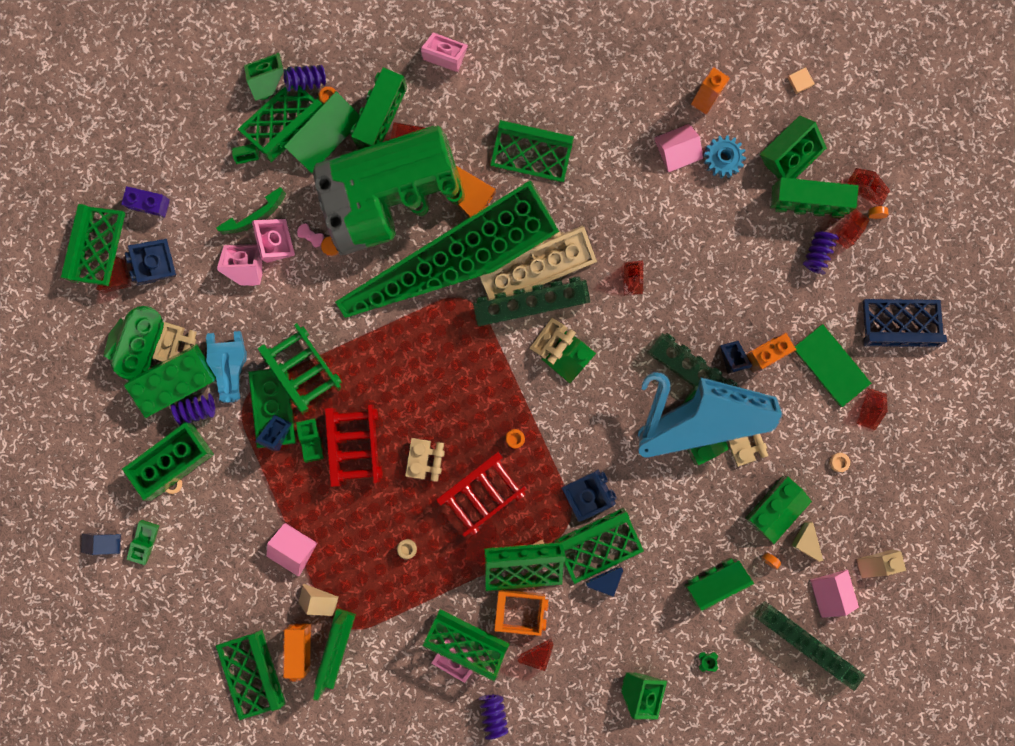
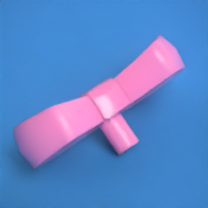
(305, 232)

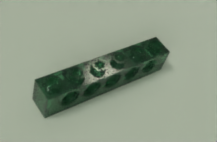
(579, 296)
(666, 341)
(809, 646)

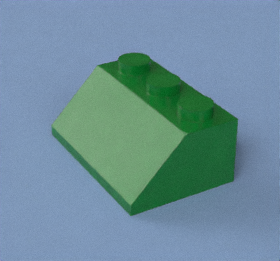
(794, 149)
(778, 509)
(718, 583)

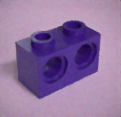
(145, 201)

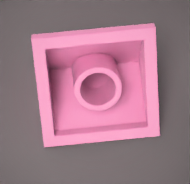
(444, 52)
(679, 147)
(273, 239)
(290, 549)
(834, 594)
(451, 667)

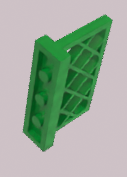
(534, 134)
(275, 145)
(80, 243)
(595, 529)
(523, 557)
(468, 637)
(334, 652)
(266, 674)

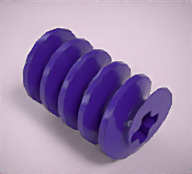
(304, 76)
(819, 252)
(195, 410)
(495, 716)

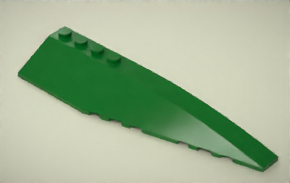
(463, 253)

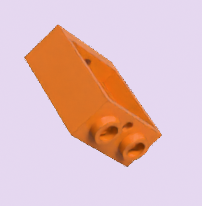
(770, 352)
(541, 623)
(297, 651)

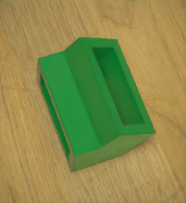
(243, 150)

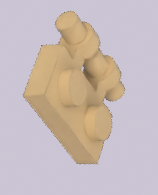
(548, 339)
(170, 341)
(743, 452)
(419, 456)

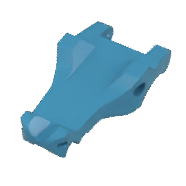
(226, 363)

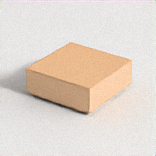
(801, 80)

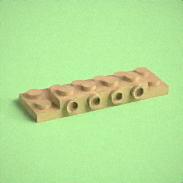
(542, 264)

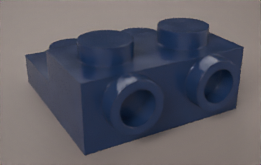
(150, 262)
(589, 495)

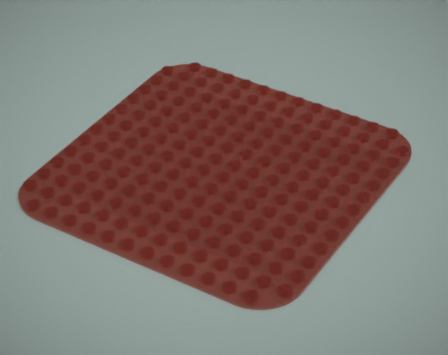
(433, 382)

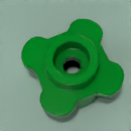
(712, 666)

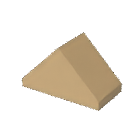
(807, 541)
(317, 601)

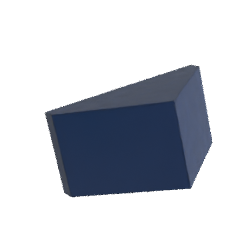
(734, 357)
(274, 433)
(100, 543)
(607, 581)

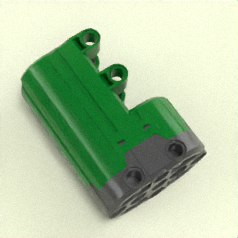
(365, 183)

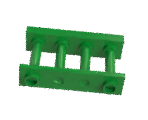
(291, 385)

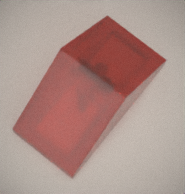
(119, 277)
(632, 277)
(873, 409)
(537, 656)

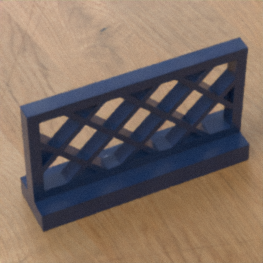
(906, 338)

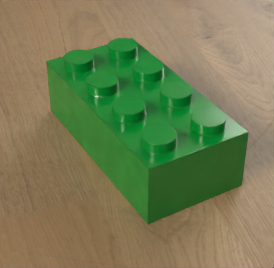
(379, 109)
(814, 197)
(170, 381)
(168, 461)

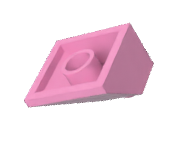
(241, 264)

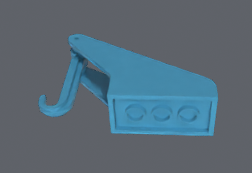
(712, 416)

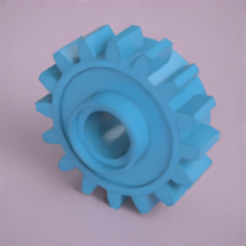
(726, 147)

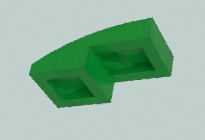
(310, 440)
(143, 542)

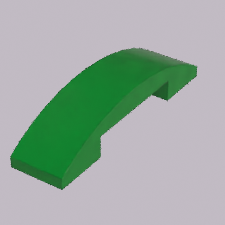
(274, 200)

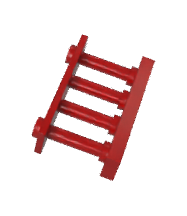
(335, 437)
(464, 487)

